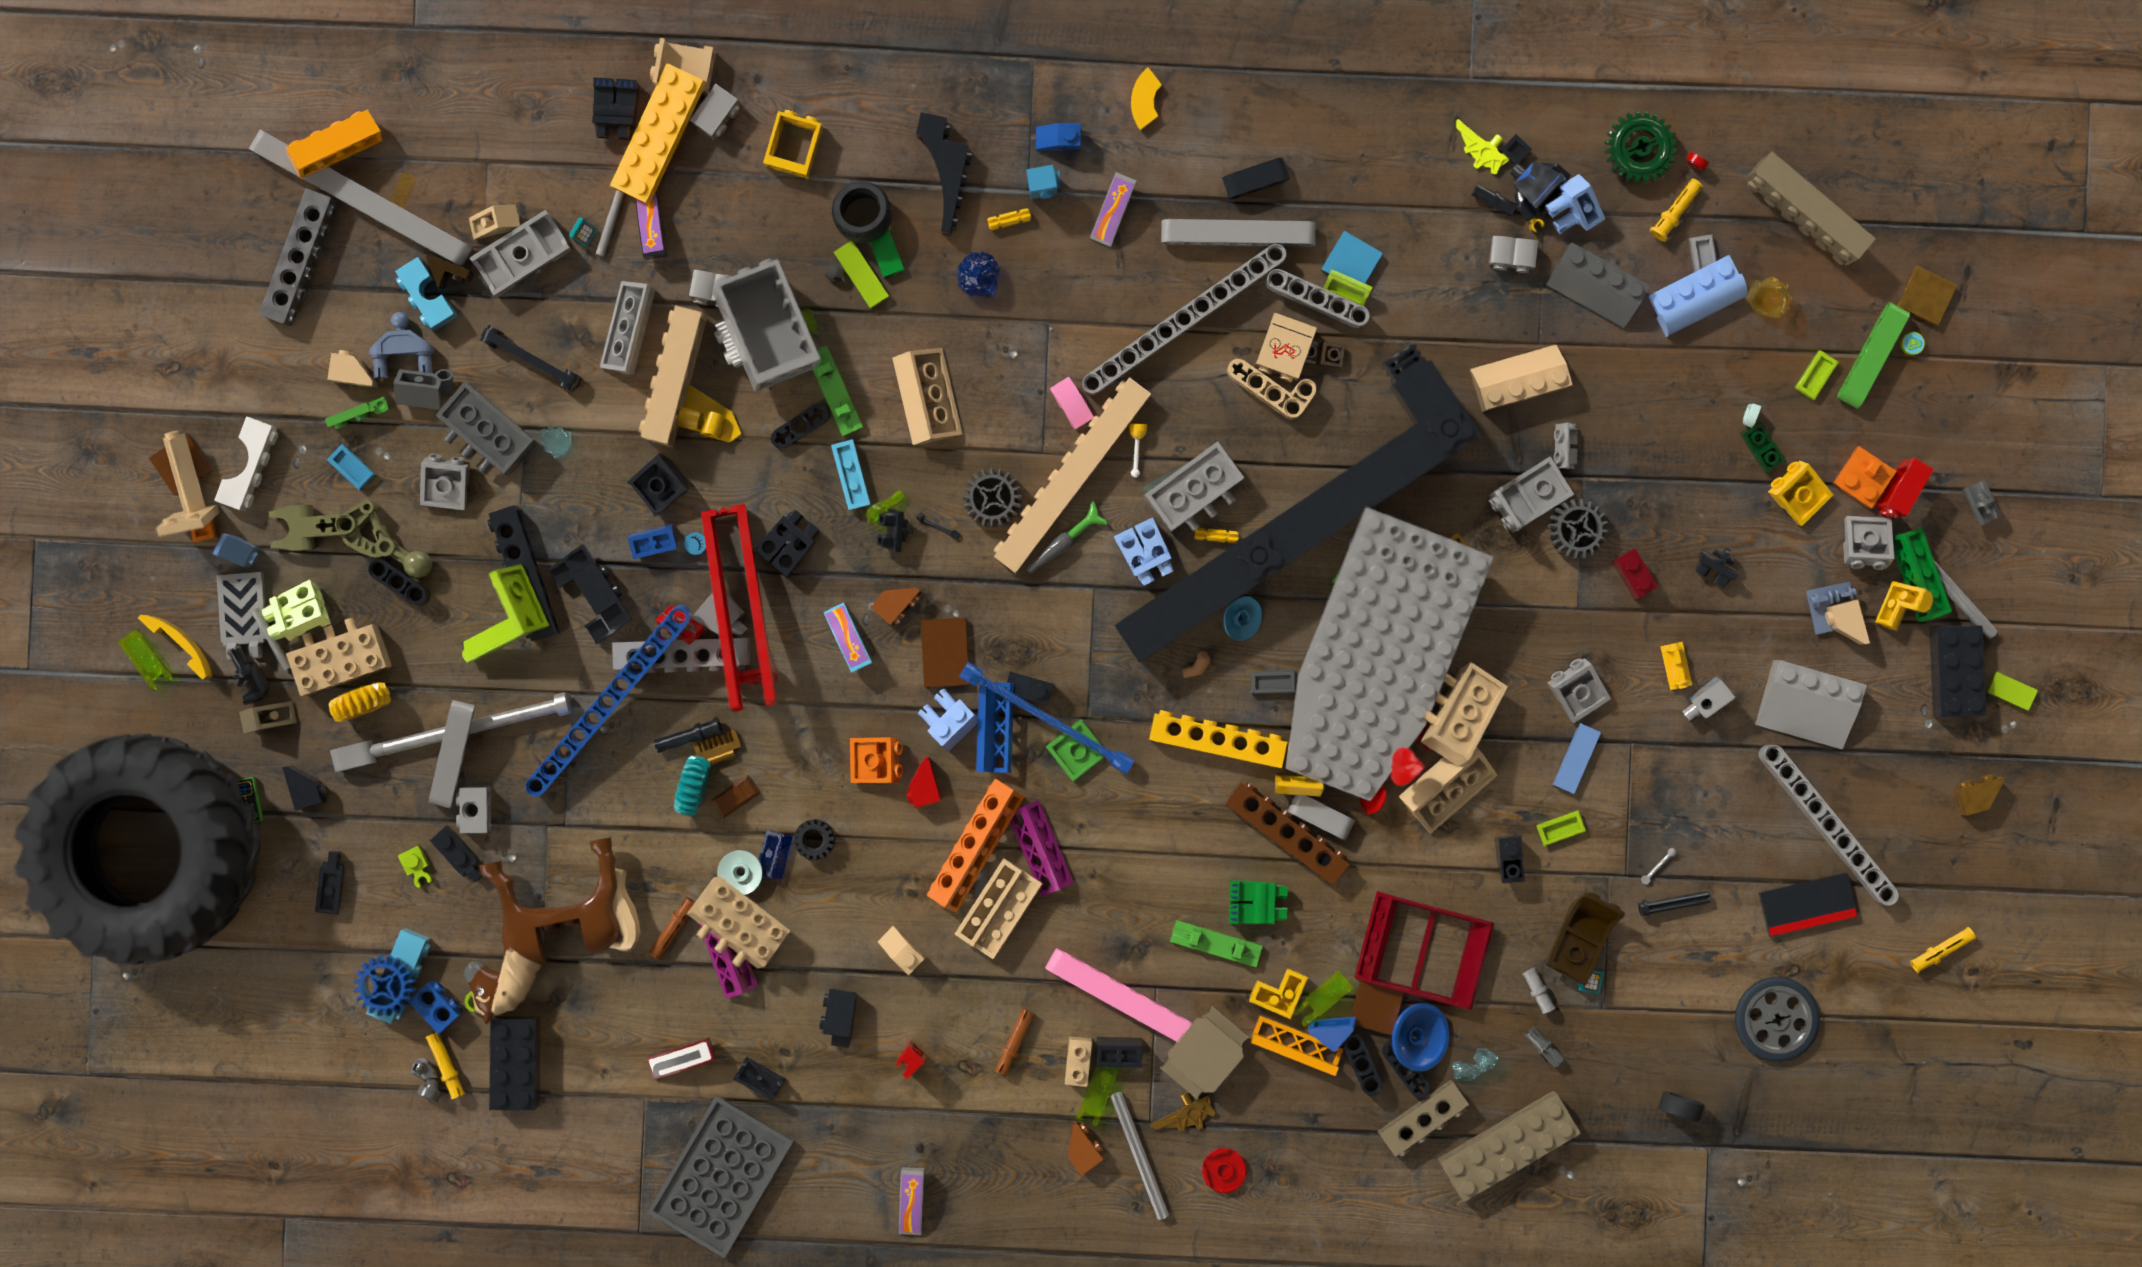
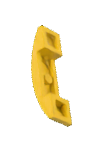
(198, 662)

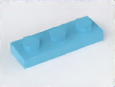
(850, 475)

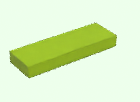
(861, 274)

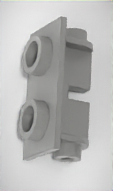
(1564, 436)

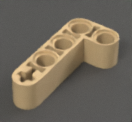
(1268, 385)

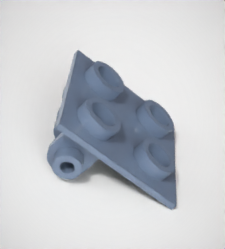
(1825, 597)

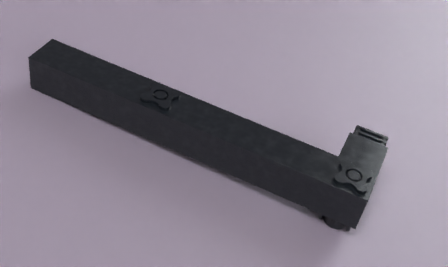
(1437, 433)

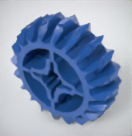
(391, 991)

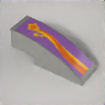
(1113, 209)
(911, 1200)

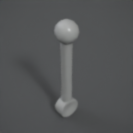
(1646, 878)

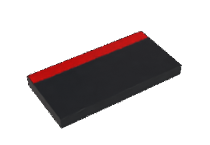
(1807, 904)

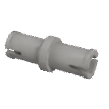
(1538, 990)

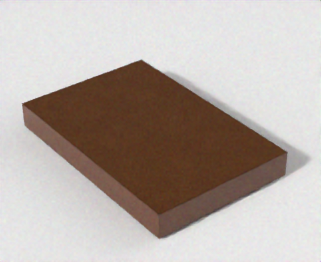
(944, 651)

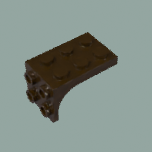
(1583, 936)

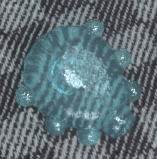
(555, 440)

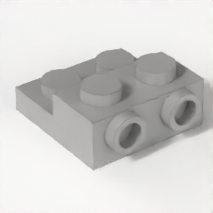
(444, 482)
(1868, 542)
(1578, 689)

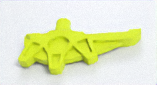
(1483, 152)

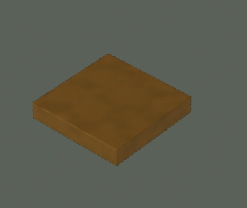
(1926, 295)

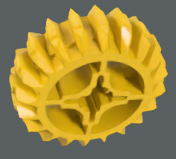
(359, 702)

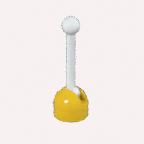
(1137, 431)

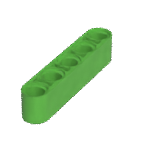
(1873, 355)

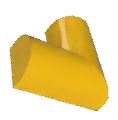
(1898, 600)
(1281, 1000)

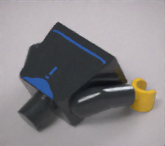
(1537, 187)

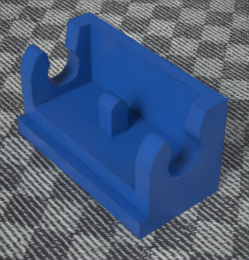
(652, 541)

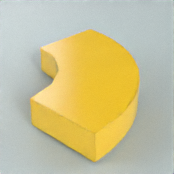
(1143, 99)

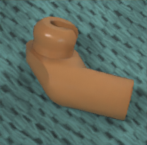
(1199, 667)

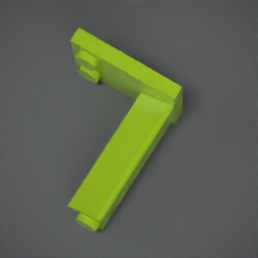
(521, 607)

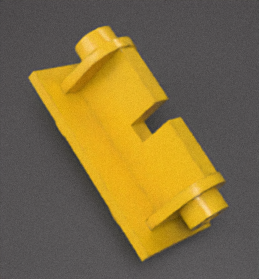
(1676, 665)

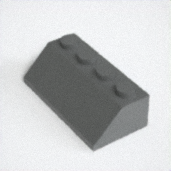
(1597, 285)

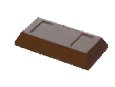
(735, 796)

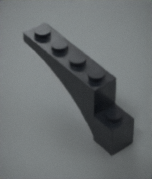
(950, 162)

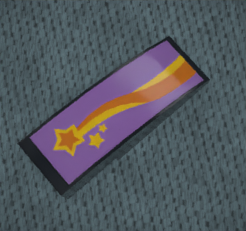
(651, 229)

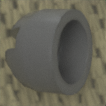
(835, 272)

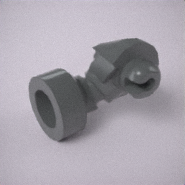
(423, 1069)

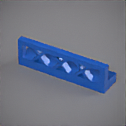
(990, 727)

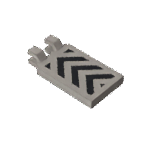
(236, 599)

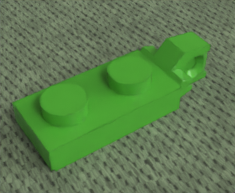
(360, 413)

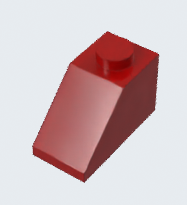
(923, 786)

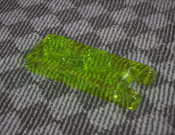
(143, 658)
(1098, 1093)

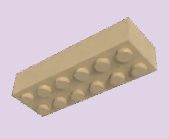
(673, 376)

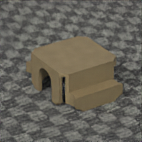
(1205, 1053)

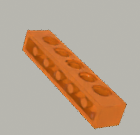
(969, 859)

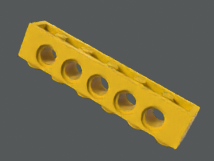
(1273, 757)

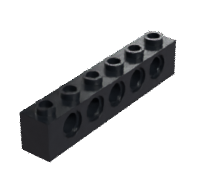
(512, 517)

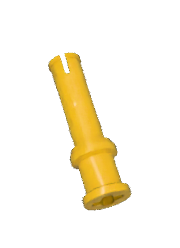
(1670, 218)

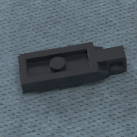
(457, 853)
(330, 884)

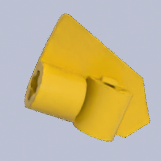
(707, 417)

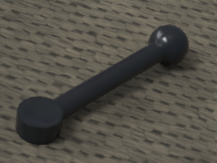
(921, 517)

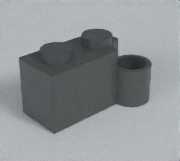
(422, 388)

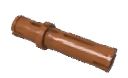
(677, 921)
(1014, 1042)

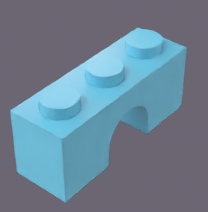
(414, 278)

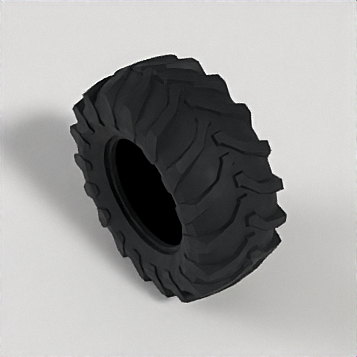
(63, 861)

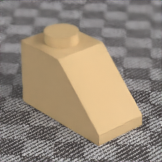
(494, 221)
(349, 370)
(1848, 620)
(901, 950)

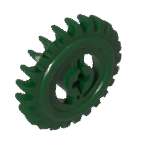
(1620, 153)

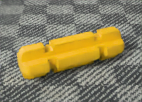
(1009, 219)
(1216, 535)

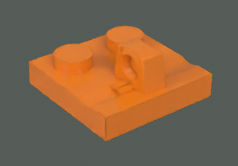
(1864, 477)

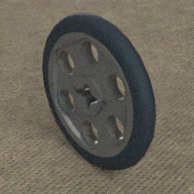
(1755, 998)

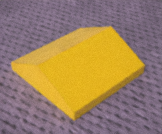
(1297, 785)

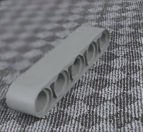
(1328, 298)
(451, 754)

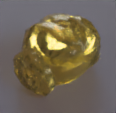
(1769, 297)

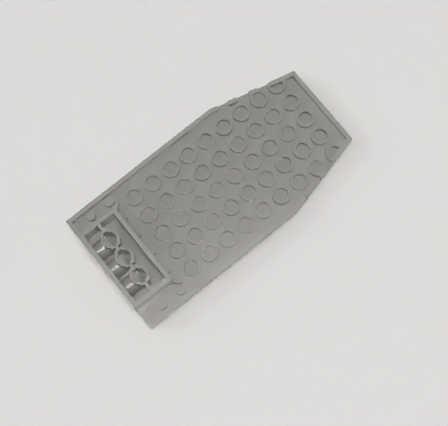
(1381, 651)

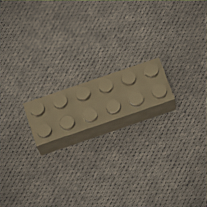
(1809, 209)
(1508, 1146)

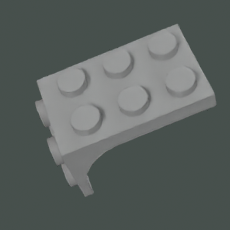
(1530, 495)

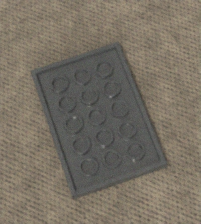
(720, 1176)

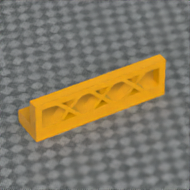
(1293, 1053)

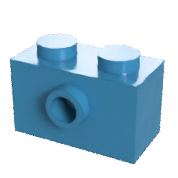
(1043, 182)

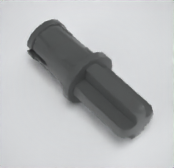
(1544, 1047)

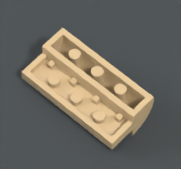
(999, 908)

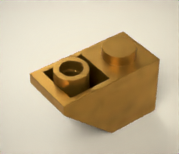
(1977, 796)

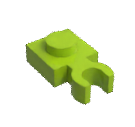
(415, 862)

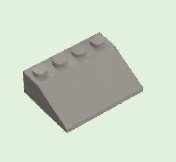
(1810, 704)

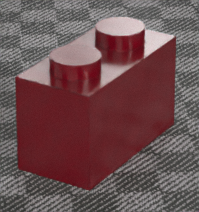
(1634, 574)

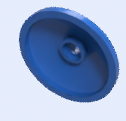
(1428, 1038)

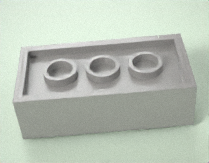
(1194, 488)

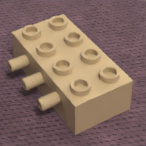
(338, 658)
(1463, 713)
(737, 923)

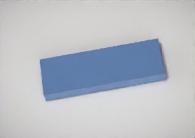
(1576, 758)

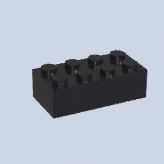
(1957, 671)
(514, 1063)

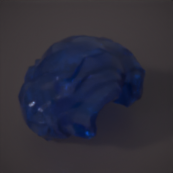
(978, 274)

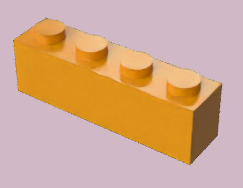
(333, 143)

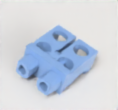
(1151, 554)

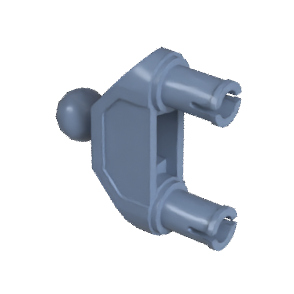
(400, 343)

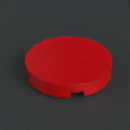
(1224, 1170)

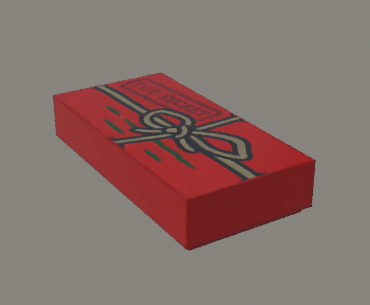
(690, 631)

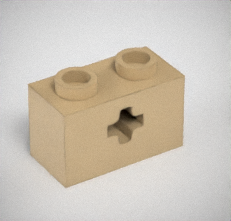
(1078, 1061)

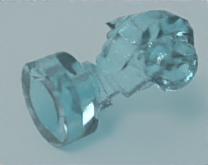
(1484, 1060)

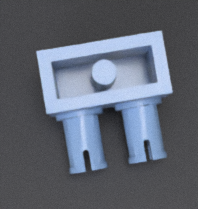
(1583, 206)
(953, 724)

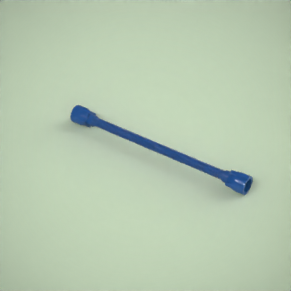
(1118, 759)

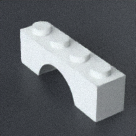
(258, 440)

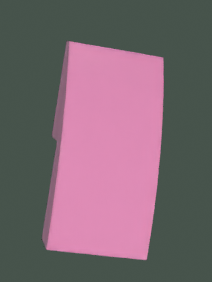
(1071, 402)

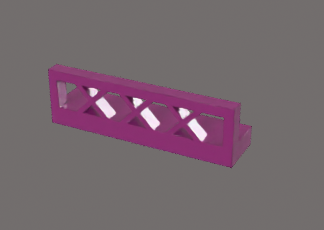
(1043, 846)
(741, 977)

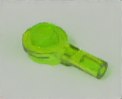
(880, 507)

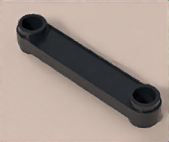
(493, 337)

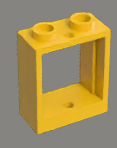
(788, 166)

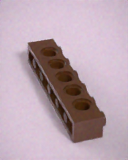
(1330, 872)

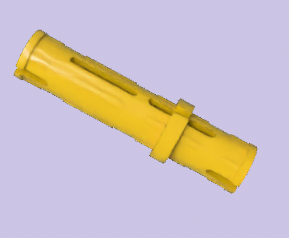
(1921, 963)
(445, 1065)

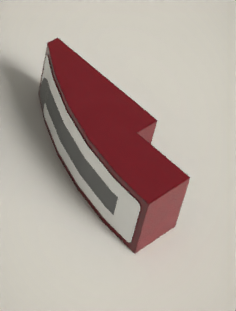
(681, 1058)

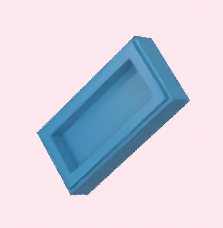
(351, 467)

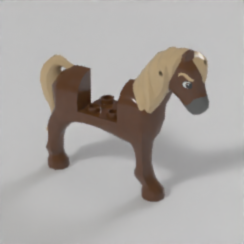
(602, 921)

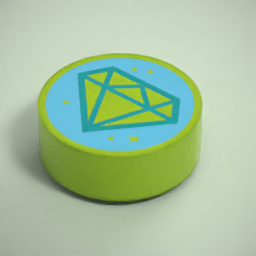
(1912, 343)

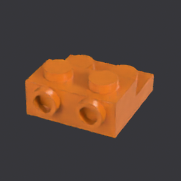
(875, 760)

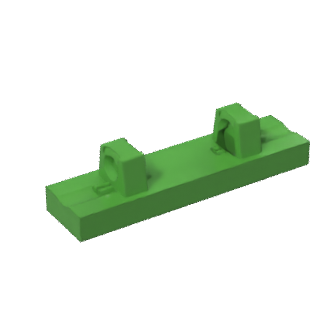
(836, 394)
(1216, 943)

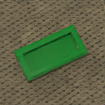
(887, 255)

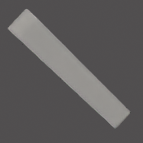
(1238, 232)

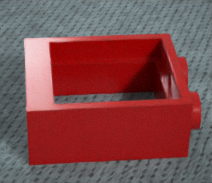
(1903, 488)

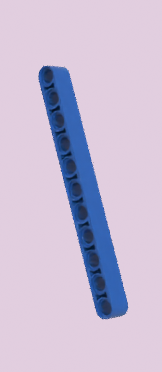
(603, 710)

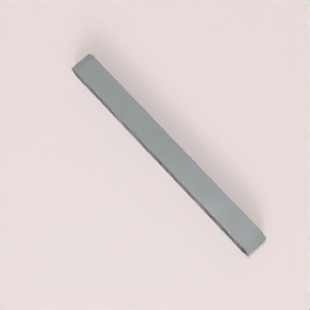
(367, 202)
(1191, 311)

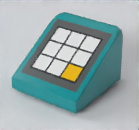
(583, 232)
(1594, 983)

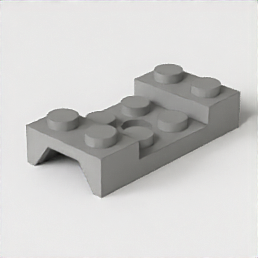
(542, 245)

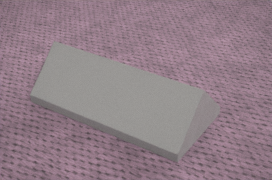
(627, 327)

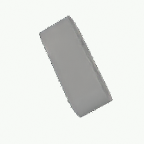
(1321, 816)

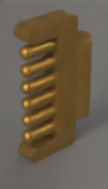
(720, 753)

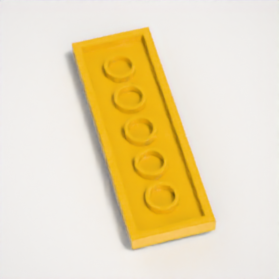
(658, 133)

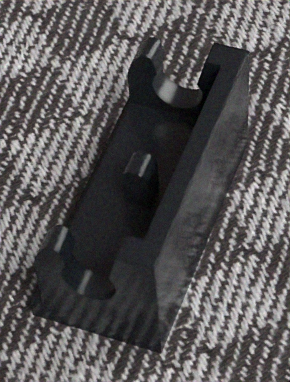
(1119, 1052)
(759, 1078)

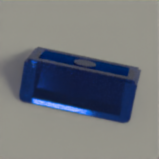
(774, 853)

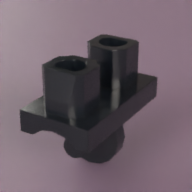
(896, 530)
(1725, 571)

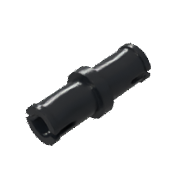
(1494, 199)

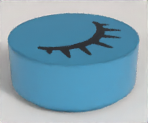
(695, 543)

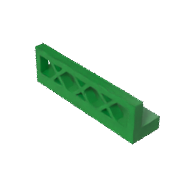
(1923, 571)

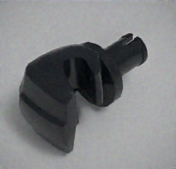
(251, 672)

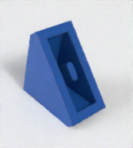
(1332, 1031)

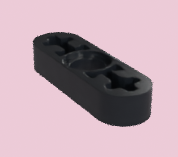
(782, 429)
(1410, 1086)

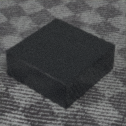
(1515, 150)

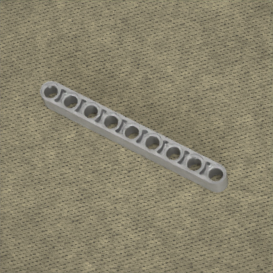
(1838, 829)

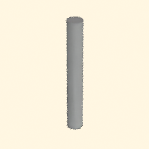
(610, 222)
(274, 644)

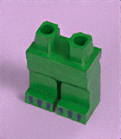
(1262, 905)

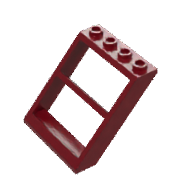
(1470, 964)

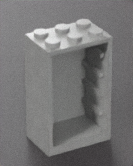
(765, 324)

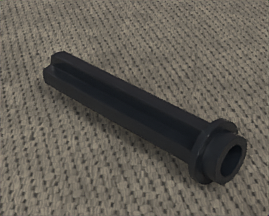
(1673, 903)

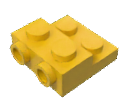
(1800, 492)

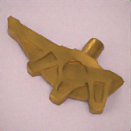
(1190, 1114)

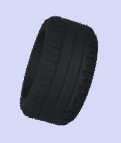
(856, 191)

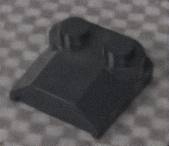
(659, 483)

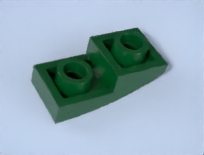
(1762, 447)

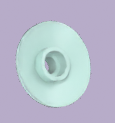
(741, 859)

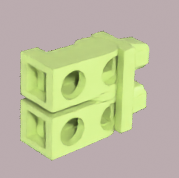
(296, 611)

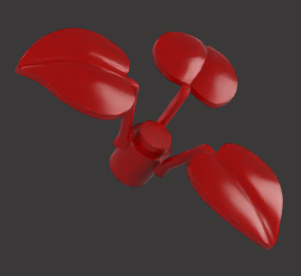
(1404, 770)

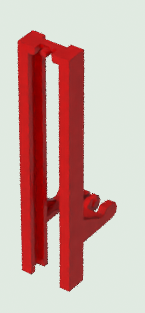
(734, 678)

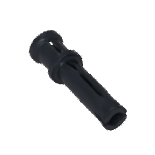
(698, 732)

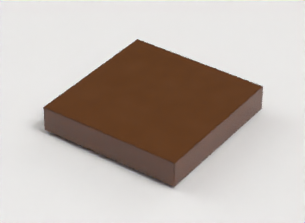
(162, 464)
(1376, 1007)

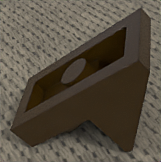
(442, 269)

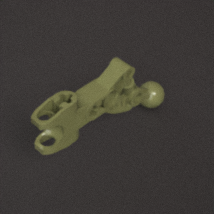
(306, 527)

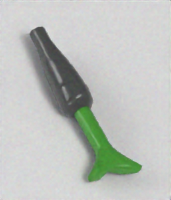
(1065, 540)

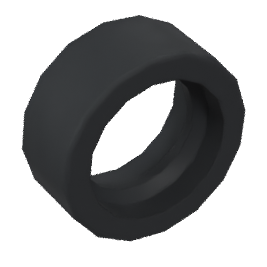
(1681, 1106)

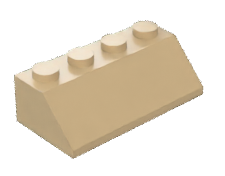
(1520, 378)
(927, 395)
(1446, 789)

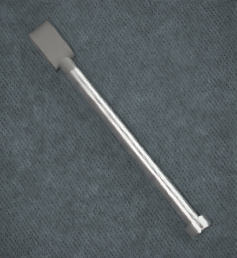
(367, 752)

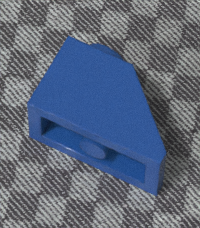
(1059, 137)

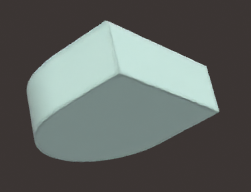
(1751, 415)

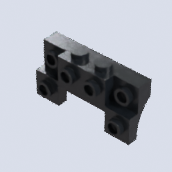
(597, 590)

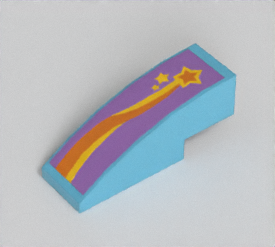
(847, 637)

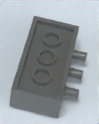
(485, 430)

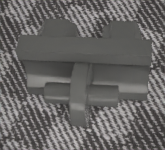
(1981, 502)

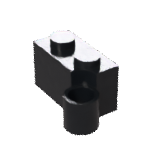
(838, 1016)

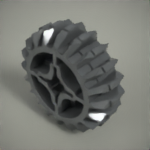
(1007, 508)
(1582, 519)

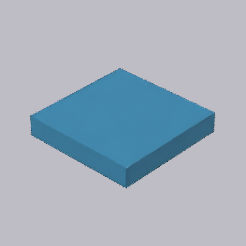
(1352, 258)

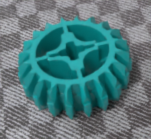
(692, 786)

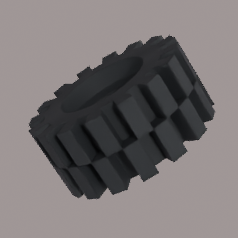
(800, 839)

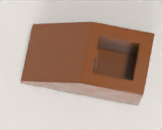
(893, 603)
(1082, 1151)

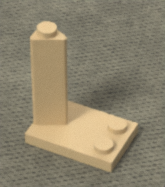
(194, 511)

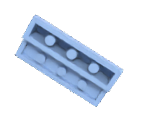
(1698, 295)

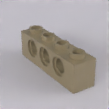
(1428, 1106)

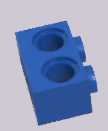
(431, 1011)

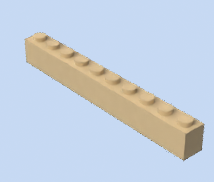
(1072, 475)

